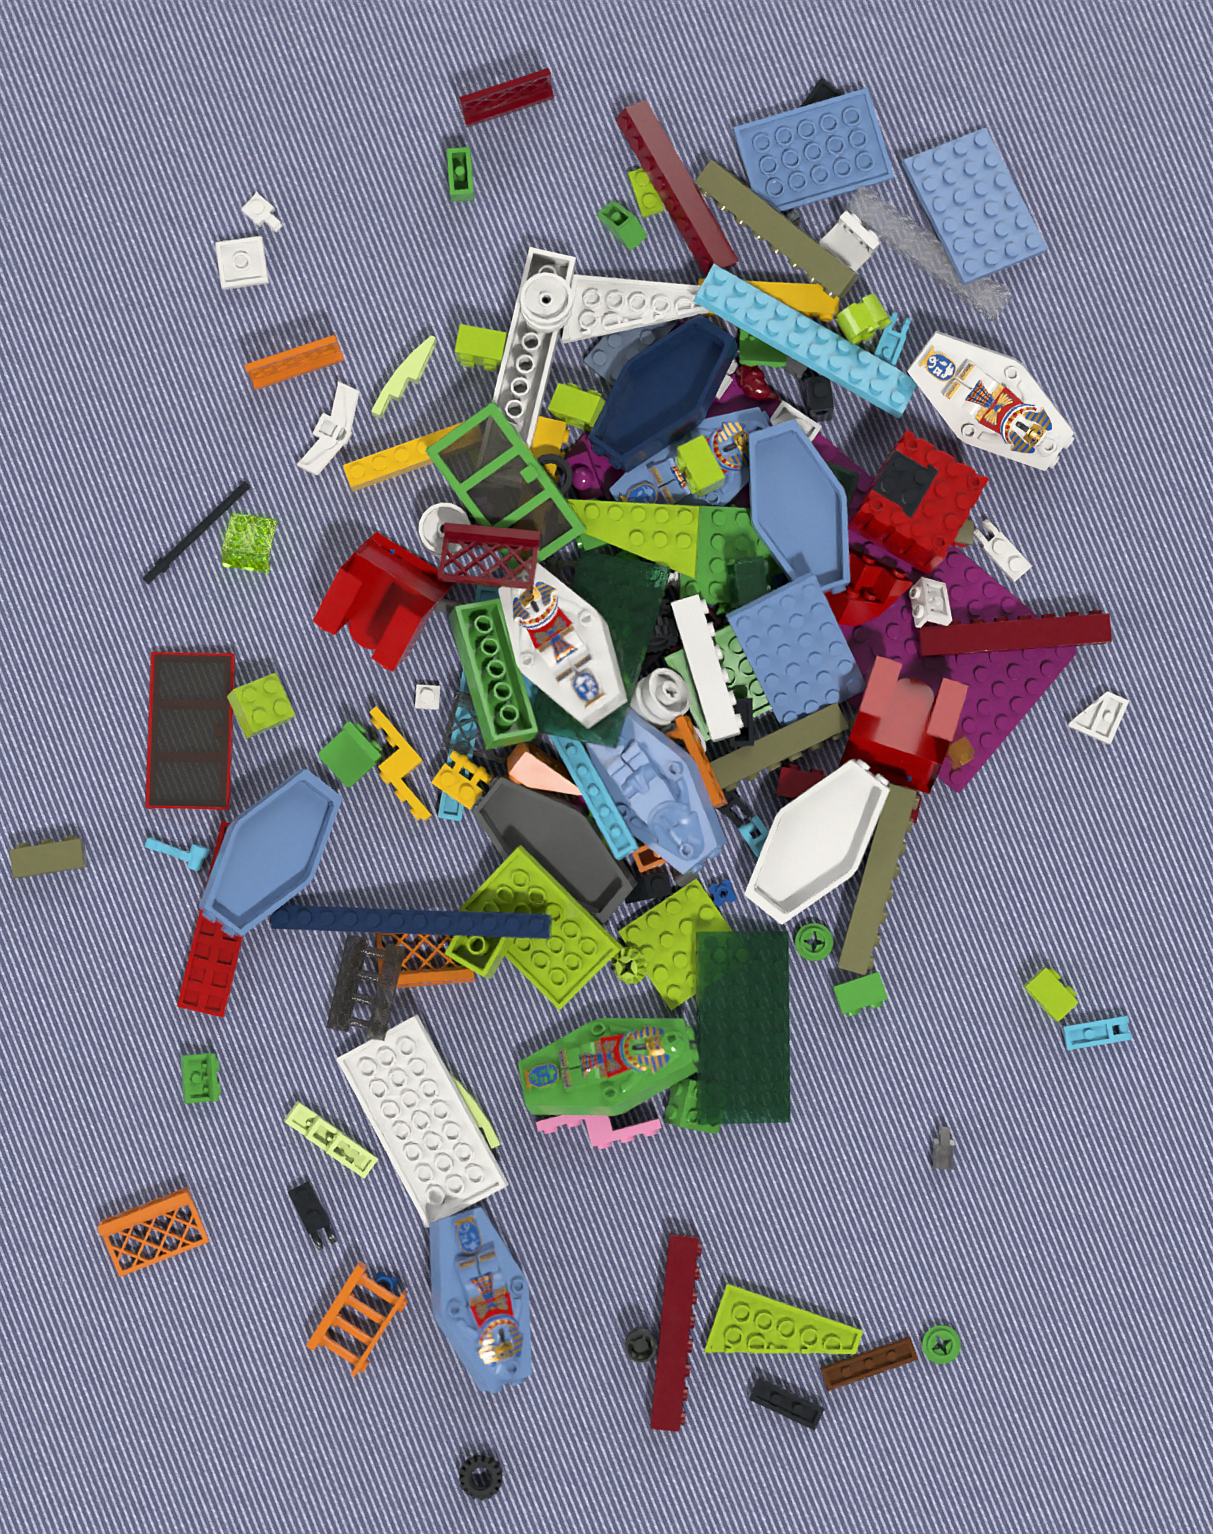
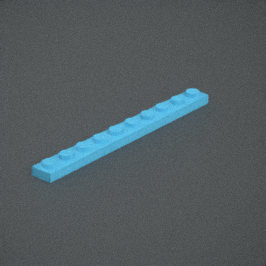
(592, 789)
(449, 807)

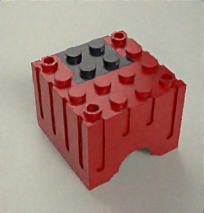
(917, 503)

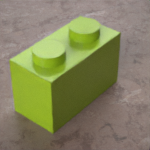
(1051, 994)

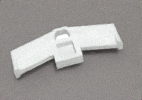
(332, 430)

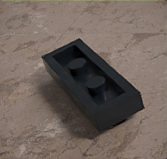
(786, 1403)

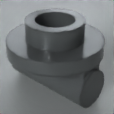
(683, 879)

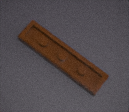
(869, 1363)

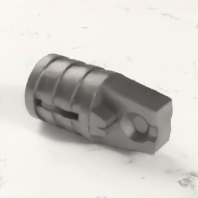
(943, 1150)

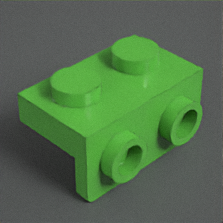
(200, 1078)

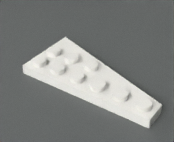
(618, 305)

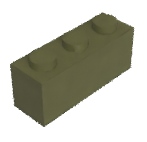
(48, 857)

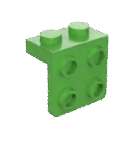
(756, 352)
(351, 754)
(683, 1107)

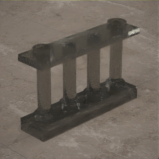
(348, 982)

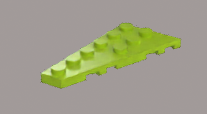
(649, 530)
(766, 1325)

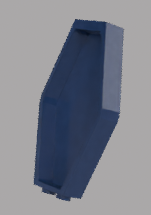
(663, 393)

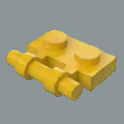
(458, 786)

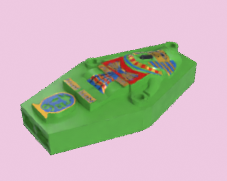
(608, 1066)

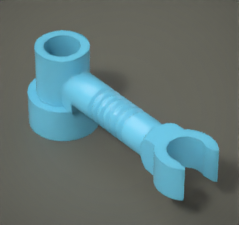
(194, 857)

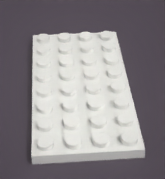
(422, 1121)

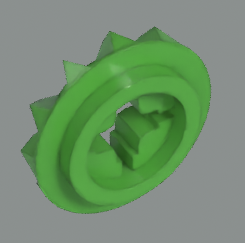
(822, 934)
(938, 1355)

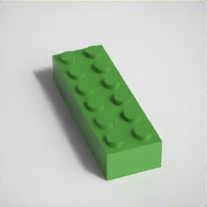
(492, 674)

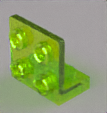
(249, 542)

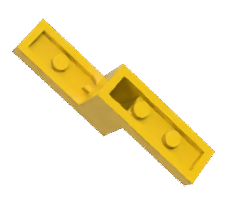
(399, 765)

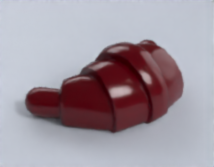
(752, 382)

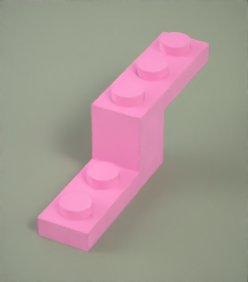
(600, 1128)

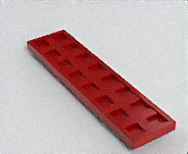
(210, 961)

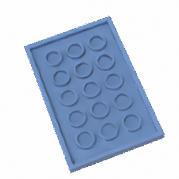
(814, 151)
(974, 206)
(797, 650)

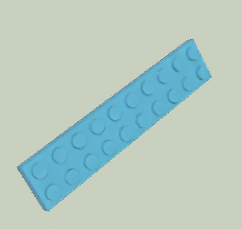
(805, 341)

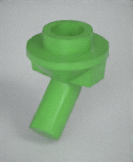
(723, 609)

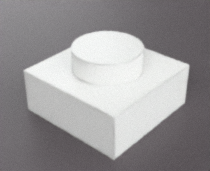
(427, 697)

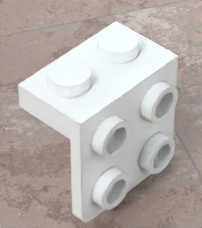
(851, 241)

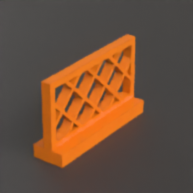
(294, 362)
(430, 976)
(146, 1212)

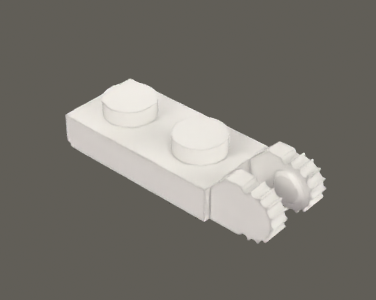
(1002, 552)

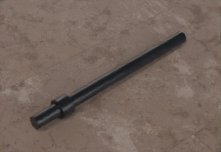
(162, 564)

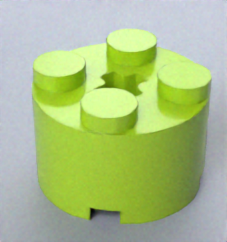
(863, 319)

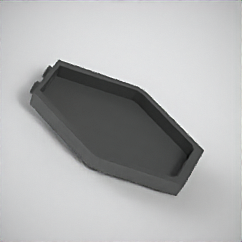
(559, 839)

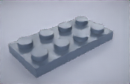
(618, 347)

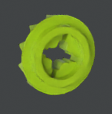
(638, 967)

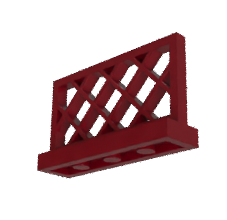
(506, 97)
(489, 537)

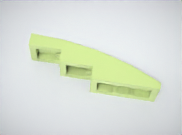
(408, 371)
(477, 1114)
(331, 1139)

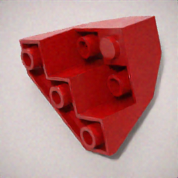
(870, 590)

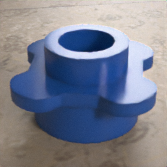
(716, 890)
(382, 1278)

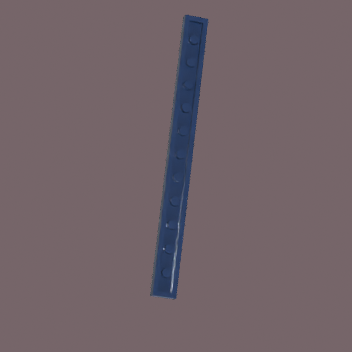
(412, 921)

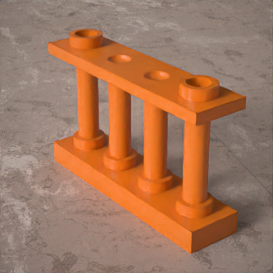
(686, 731)
(347, 1298)

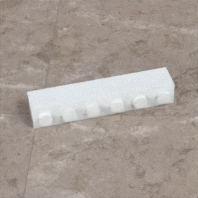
(705, 668)

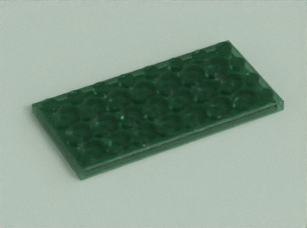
(629, 600)
(743, 1027)

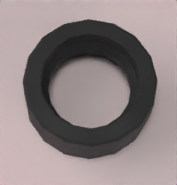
(564, 465)

